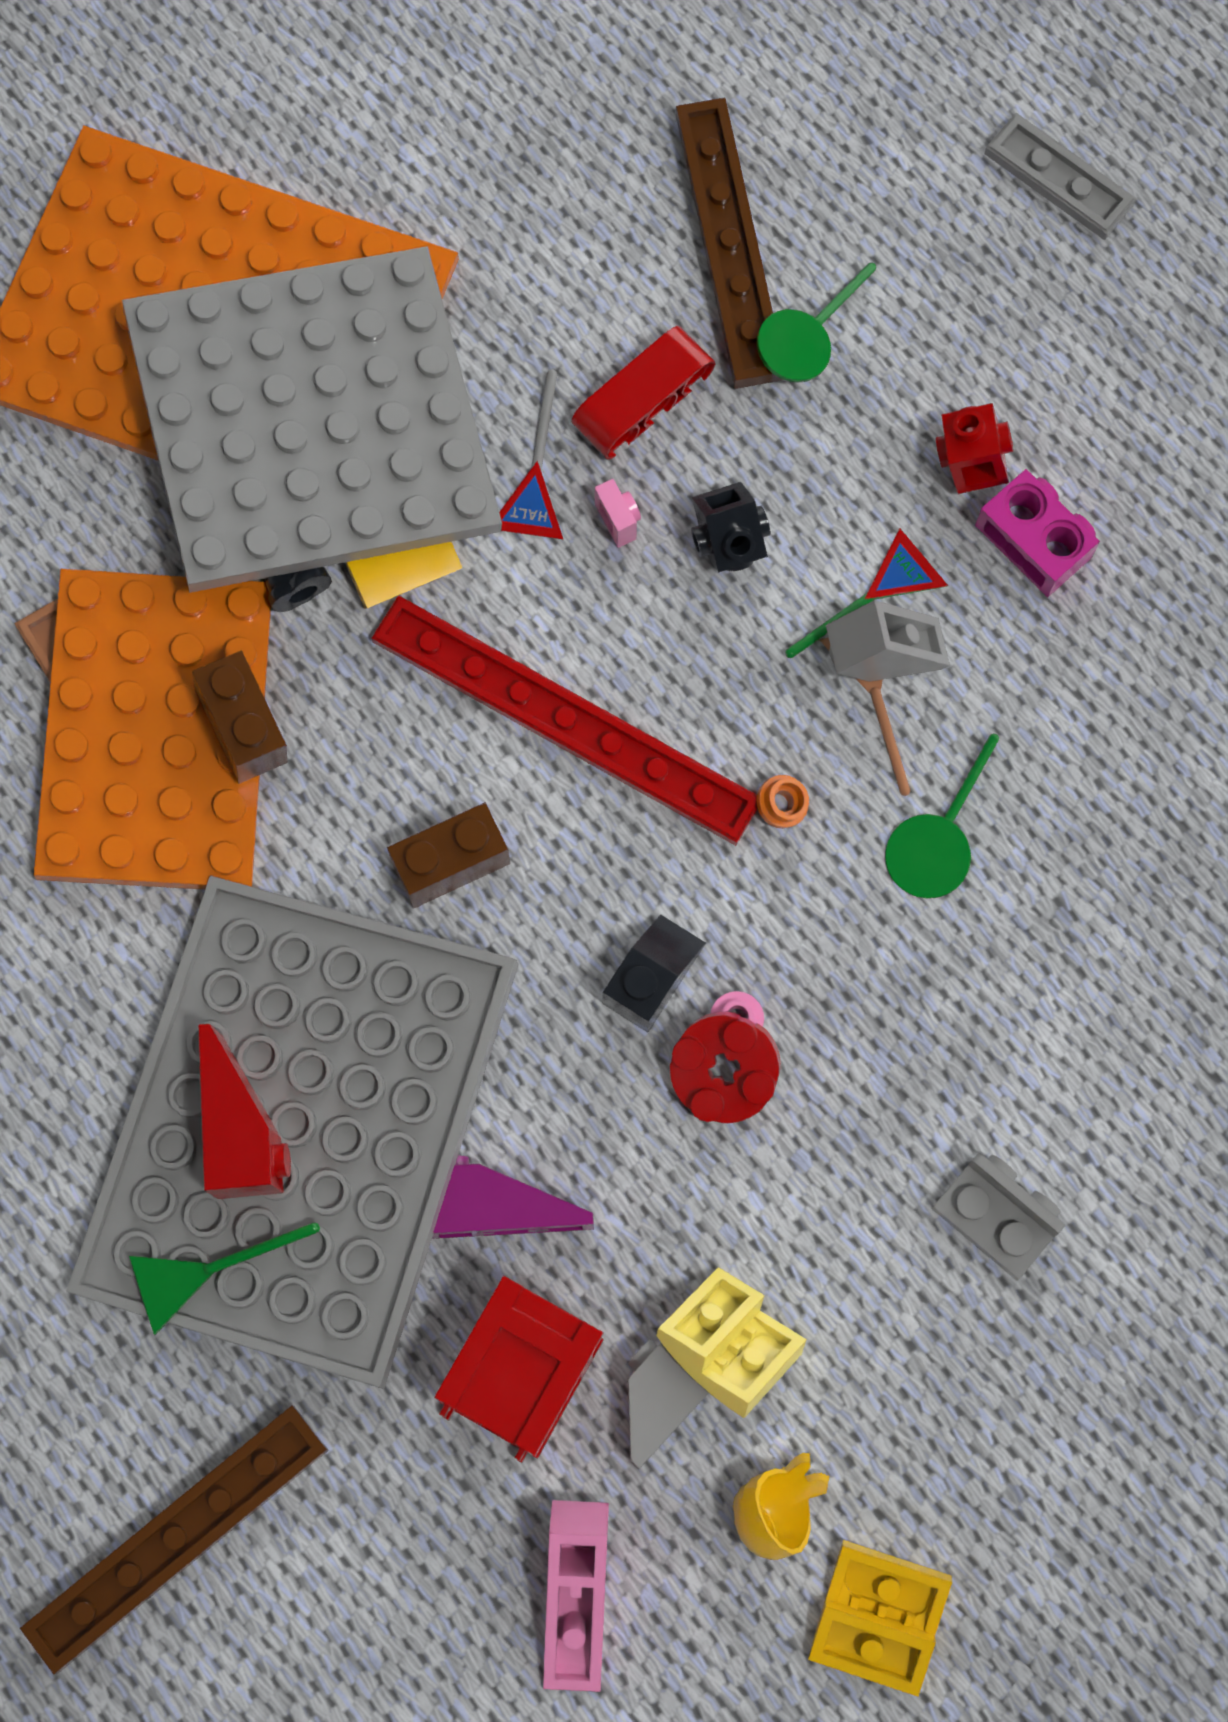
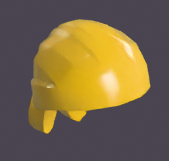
(775, 1509)

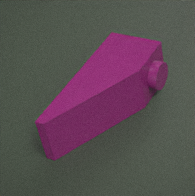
(494, 1204)

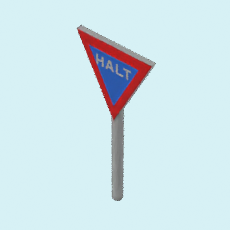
(530, 506)

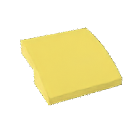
(730, 1342)

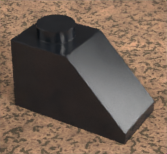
(652, 972)

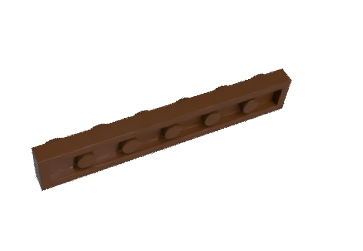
(727, 235)
(173, 1540)

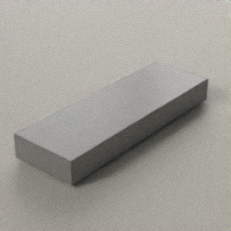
(1060, 176)

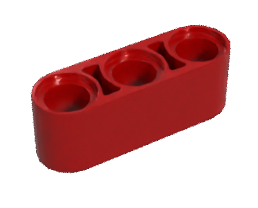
(641, 390)

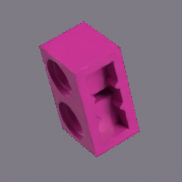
(1026, 540)

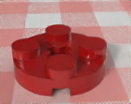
(740, 1040)

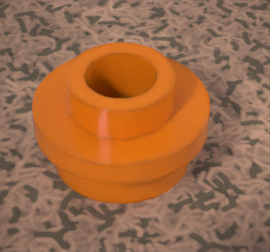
(795, 795)

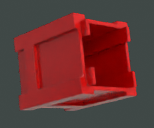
(519, 1368)

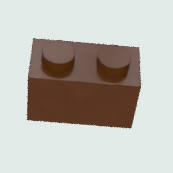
(240, 716)
(449, 855)

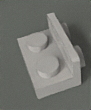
(1000, 1214)

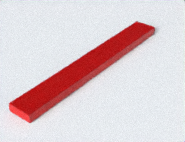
(567, 720)

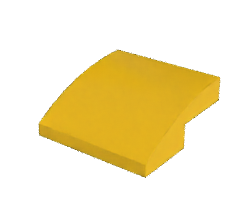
(399, 572)
(880, 1618)

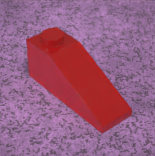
(239, 1140)

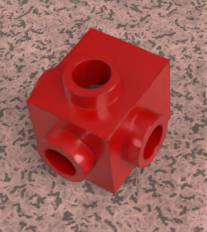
(975, 448)

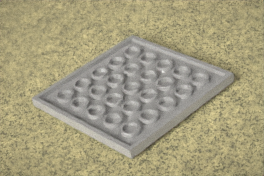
(310, 418)

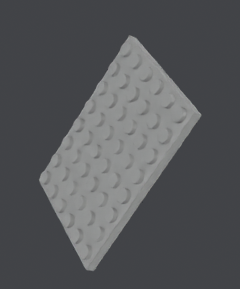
(370, 1073)

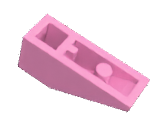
(575, 1595)

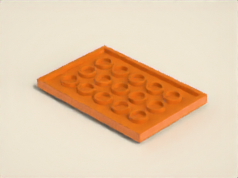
(129, 755)

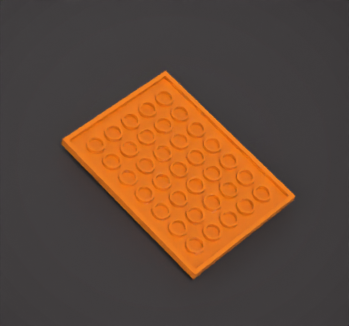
(140, 227)

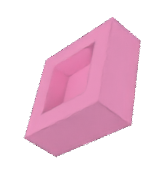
(618, 512)

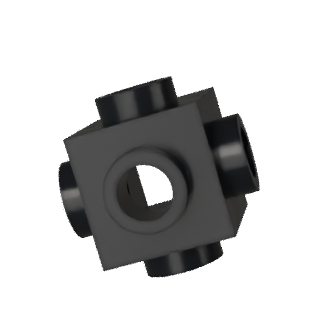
(730, 528)

